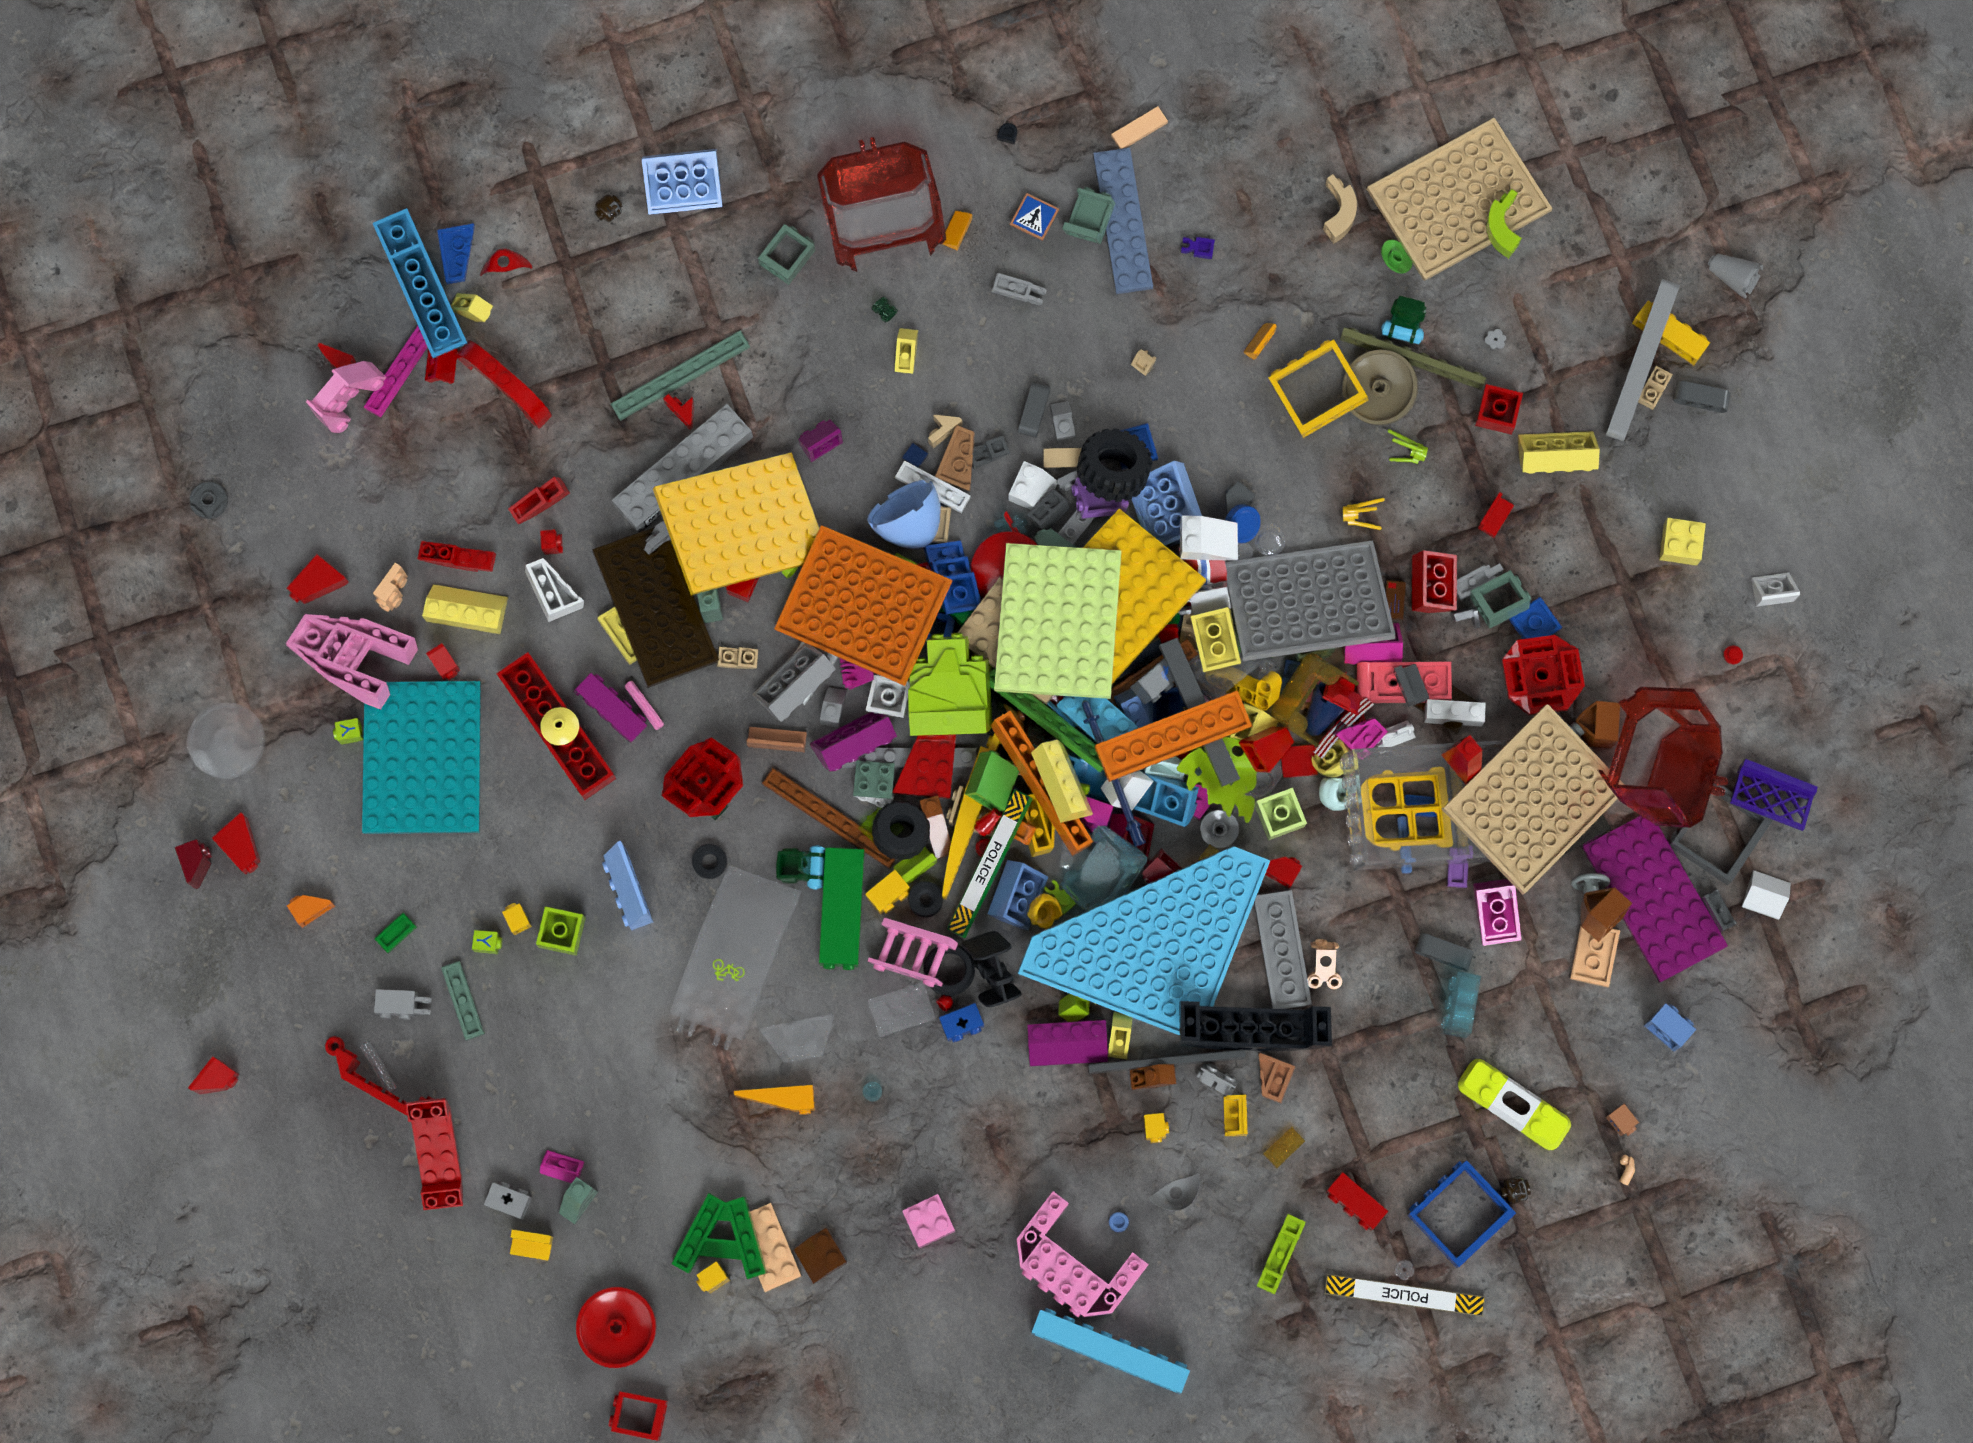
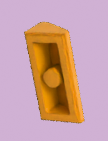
(957, 229)
(1260, 340)

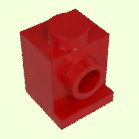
(551, 542)

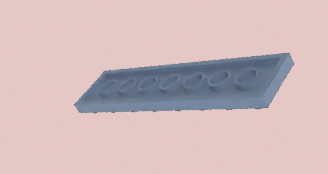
(1125, 226)

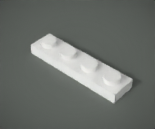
(947, 494)

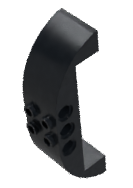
(1254, 1028)

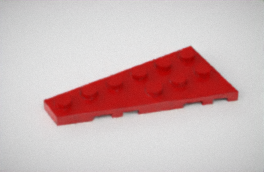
(928, 767)

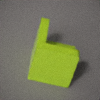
(1073, 1008)

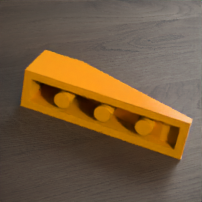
(791, 1098)

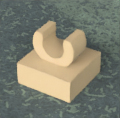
(1143, 362)

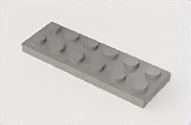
(1282, 950)

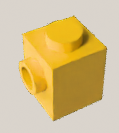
(516, 918)
(1155, 1127)

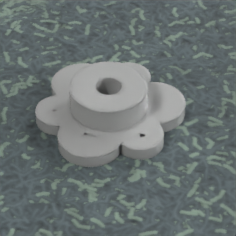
(1497, 334)

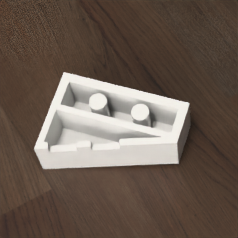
(551, 591)

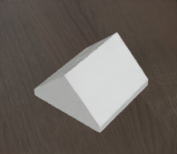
(1774, 589)
(1134, 788)
(1766, 895)

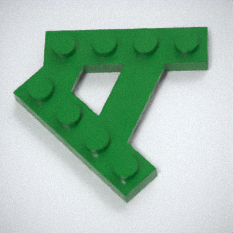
(699, 1244)

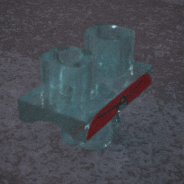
(1006, 522)

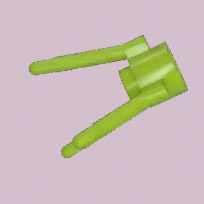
(1418, 451)

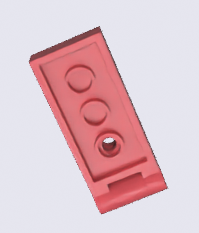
(1376, 677)

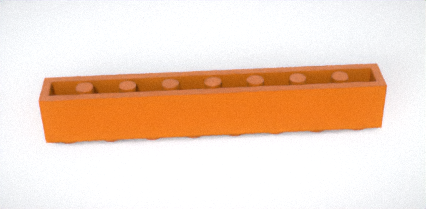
(1019, 749)

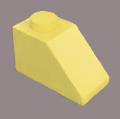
(471, 307)
(906, 350)
(1120, 1036)

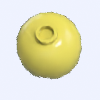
(1330, 764)

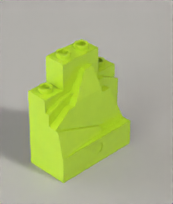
(949, 689)

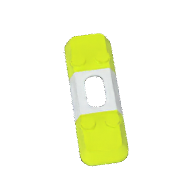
(1488, 1085)

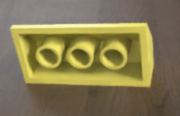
(1558, 452)
(465, 609)
(1061, 781)

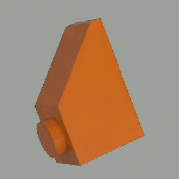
(308, 908)

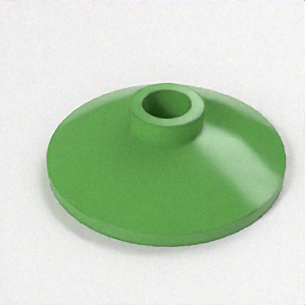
(1395, 257)

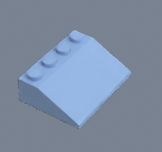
(682, 181)
(1164, 502)
(627, 887)

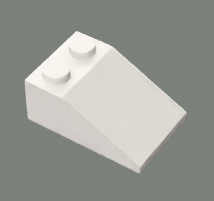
(1208, 539)

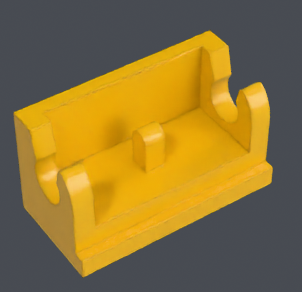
(1235, 1115)

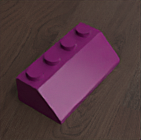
(853, 740)
(1067, 1043)

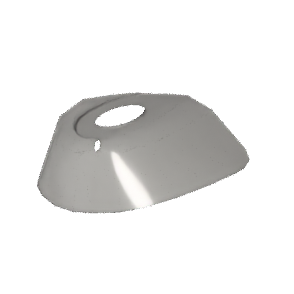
(1189, 1192)

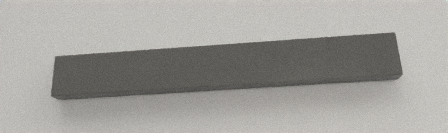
(1192, 697)
(1176, 1060)

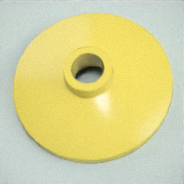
(566, 732)

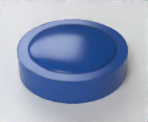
(1247, 521)

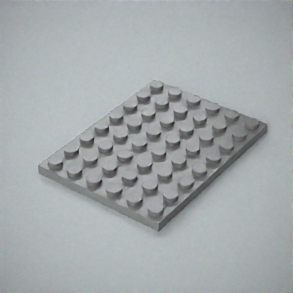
(1308, 601)

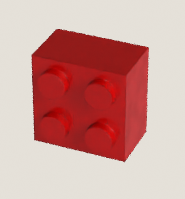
(1499, 409)

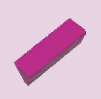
(561, 1166)

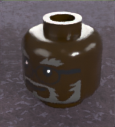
(608, 208)
(1515, 1190)

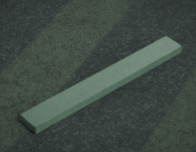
(680, 375)

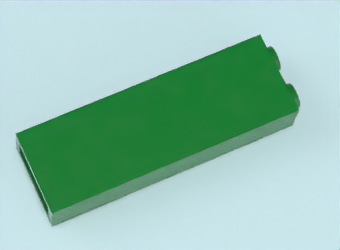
(841, 908)

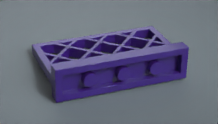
(1777, 780)

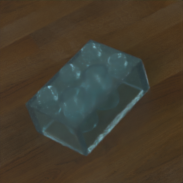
(1461, 1004)

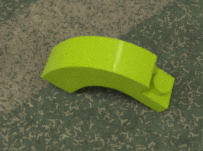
(1499, 234)

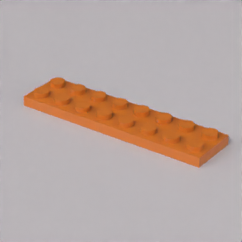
(1173, 736)

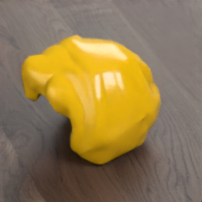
(1044, 911)

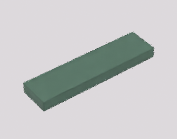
(462, 1000)

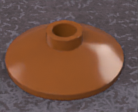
(1018, 715)

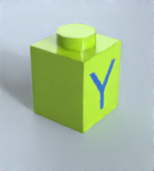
(348, 731)
(486, 942)

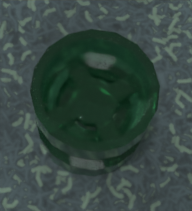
(884, 309)

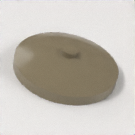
(1387, 382)

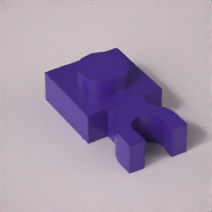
(1201, 247)

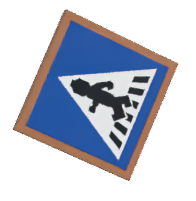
(1034, 216)

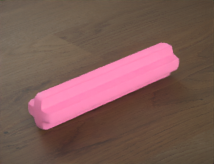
(644, 705)

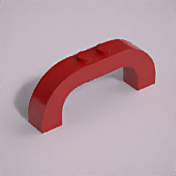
(476, 357)

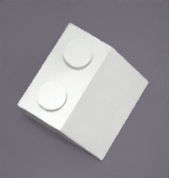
(1031, 486)
(888, 697)

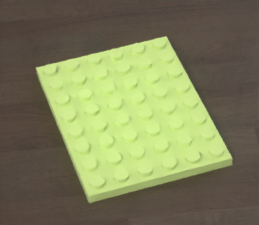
(1058, 621)

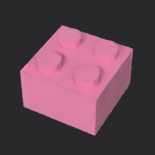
(928, 1221)

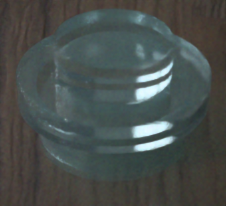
(872, 1091)

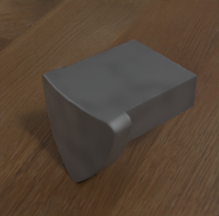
(1466, 613)

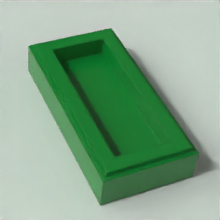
(395, 933)

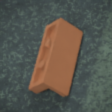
(776, 739)

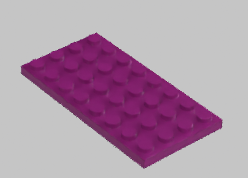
(1665, 909)

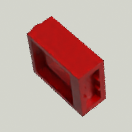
(658, 1420)

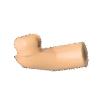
(1629, 1169)

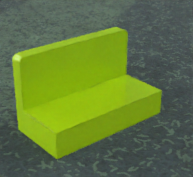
(913, 868)

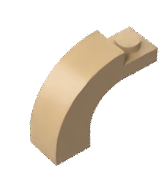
(1341, 223)

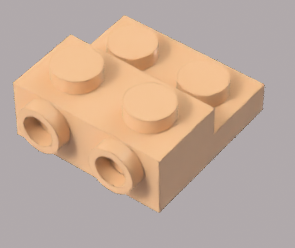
(388, 592)

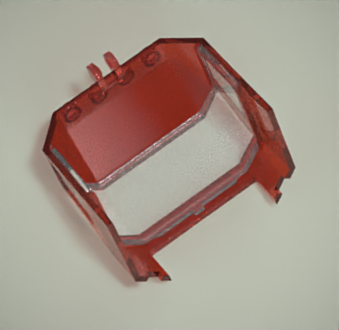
(880, 200)

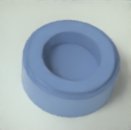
(1118, 1222)

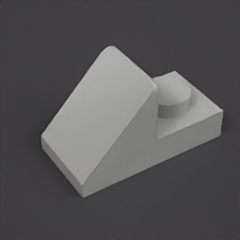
(1062, 420)

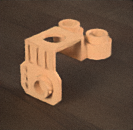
(1324, 973)

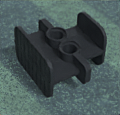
(985, 951)

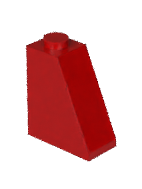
(315, 581)
(1266, 747)
(1464, 758)
(238, 843)

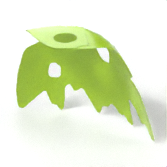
(1226, 795)

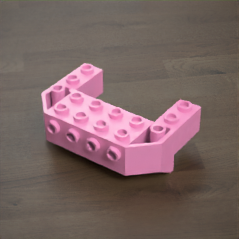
(1065, 1275)

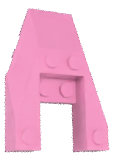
(339, 646)

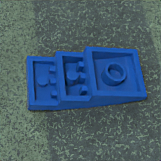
(950, 562)

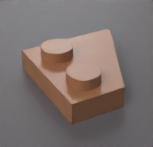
(1274, 1077)

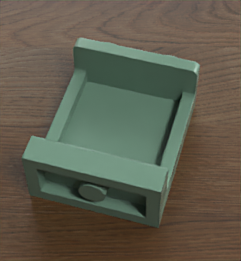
(1090, 215)

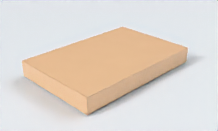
(1594, 959)

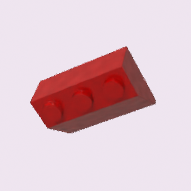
(1434, 582)

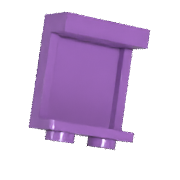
(1092, 506)

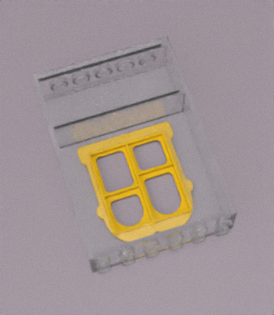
(1396, 765)

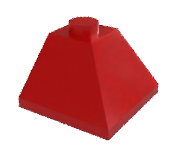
(214, 1077)

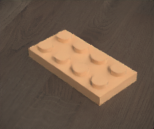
(774, 1248)

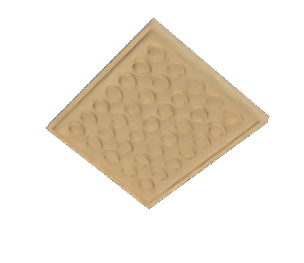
(1445, 197)
(1533, 799)

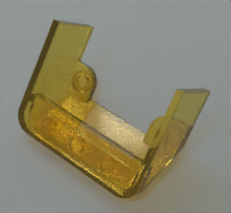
(1298, 690)

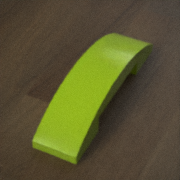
(1280, 1254)

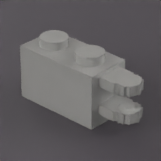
(1208, 599)
(399, 1003)

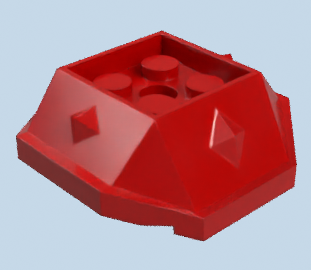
(1552, 657)
(703, 779)

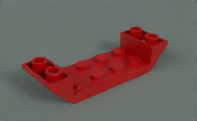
(347, 1066)
(436, 1153)

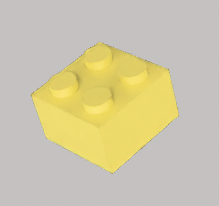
(1682, 541)

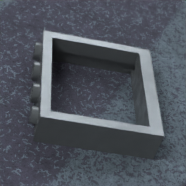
(1727, 878)

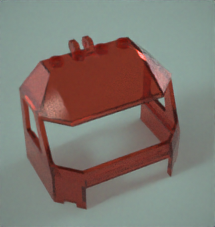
(1684, 761)

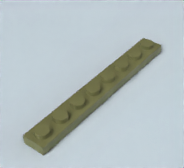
(1419, 360)

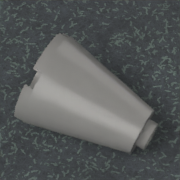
(1736, 272)

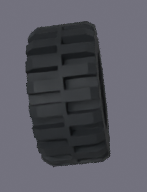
(1117, 446)

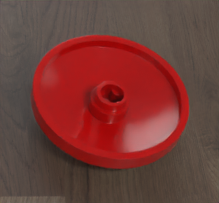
(990, 558)
(616, 1327)

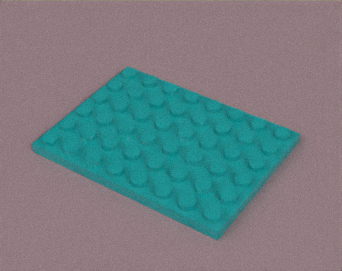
(423, 759)

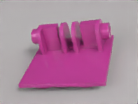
(854, 675)

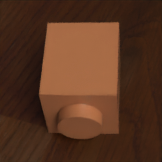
(1623, 1120)

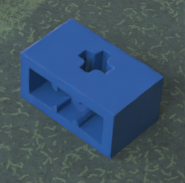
(967, 1014)

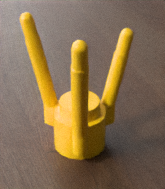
(1351, 512)

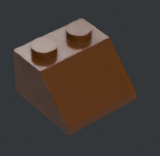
(820, 1255)

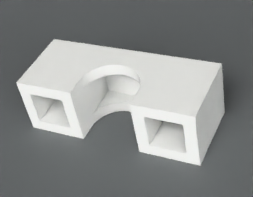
(1459, 711)

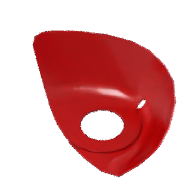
(515, 261)

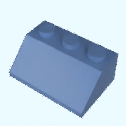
(1015, 892)

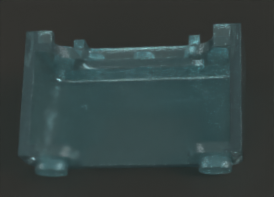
(1106, 871)

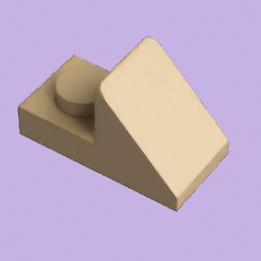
(947, 426)

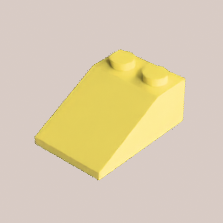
(1216, 639)

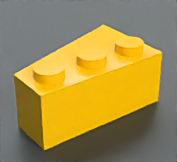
(1043, 838)

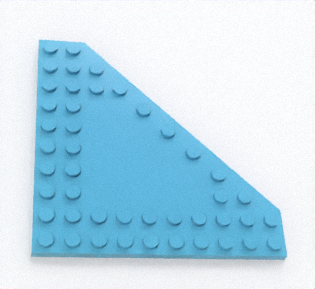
(1154, 942)

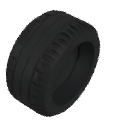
(964, 983)

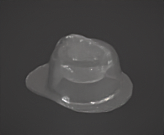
(1265, 783)

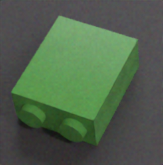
(992, 780)

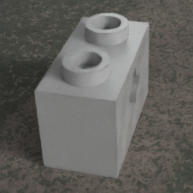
(516, 1208)

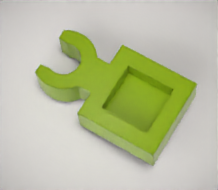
(1063, 898)

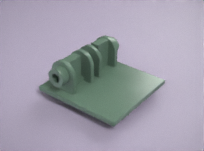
(874, 779)

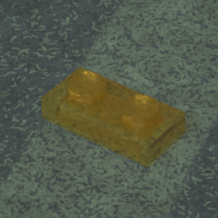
(1284, 1147)

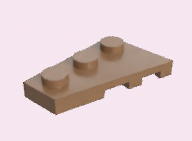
(958, 459)

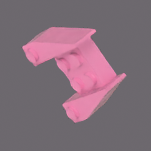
(343, 386)

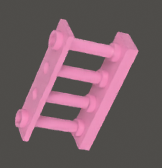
(926, 939)

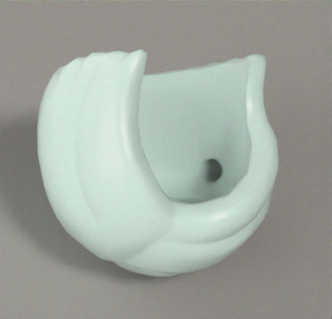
(1332, 793)

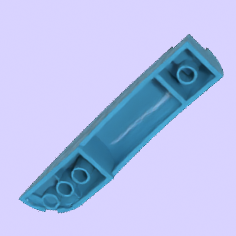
(1165, 797)

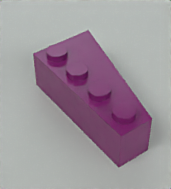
(610, 707)

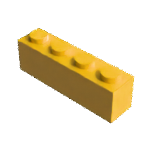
(1676, 336)

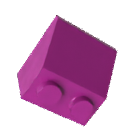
(820, 440)

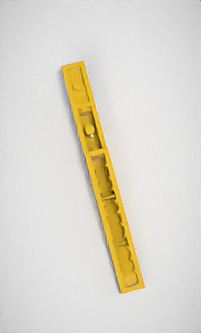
(964, 828)

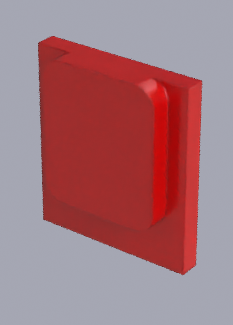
(1298, 762)

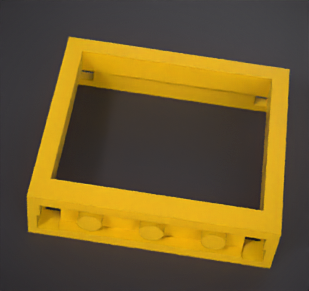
(1331, 414)

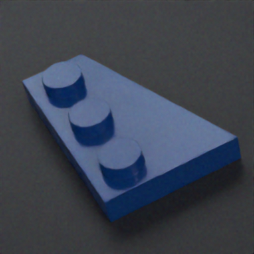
(455, 251)

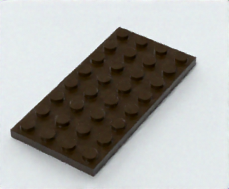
(655, 608)

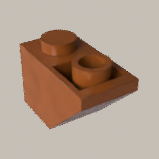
(1153, 1076)

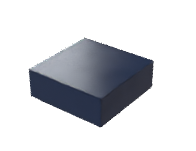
(915, 455)

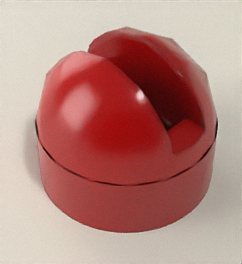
(945, 1002)

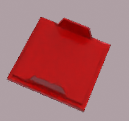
(1343, 695)

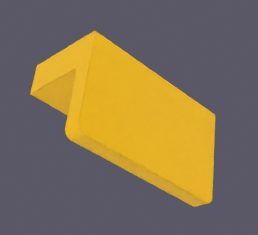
(531, 1245)

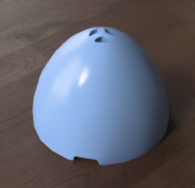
(908, 516)

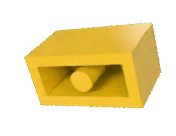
(888, 892)
(712, 1278)

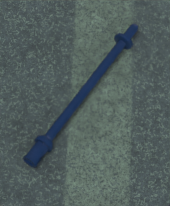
(1132, 825)

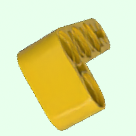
(1258, 693)

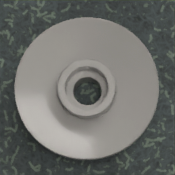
(1219, 819)

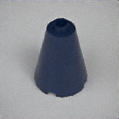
(1320, 712)

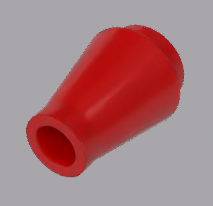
(987, 822)

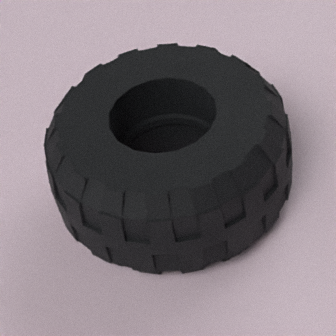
(894, 846)

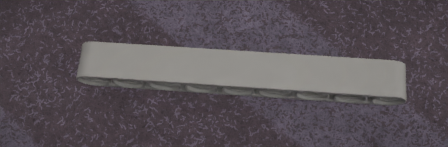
(1642, 360)

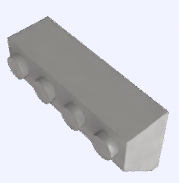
(794, 682)

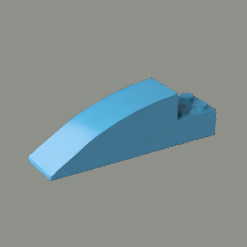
(420, 283)

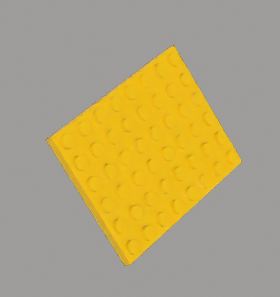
(738, 522)
(1151, 586)

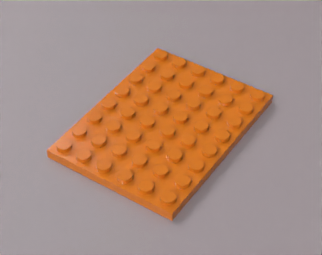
(863, 605)

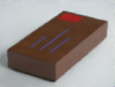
(1395, 597)

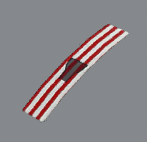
(1345, 722)

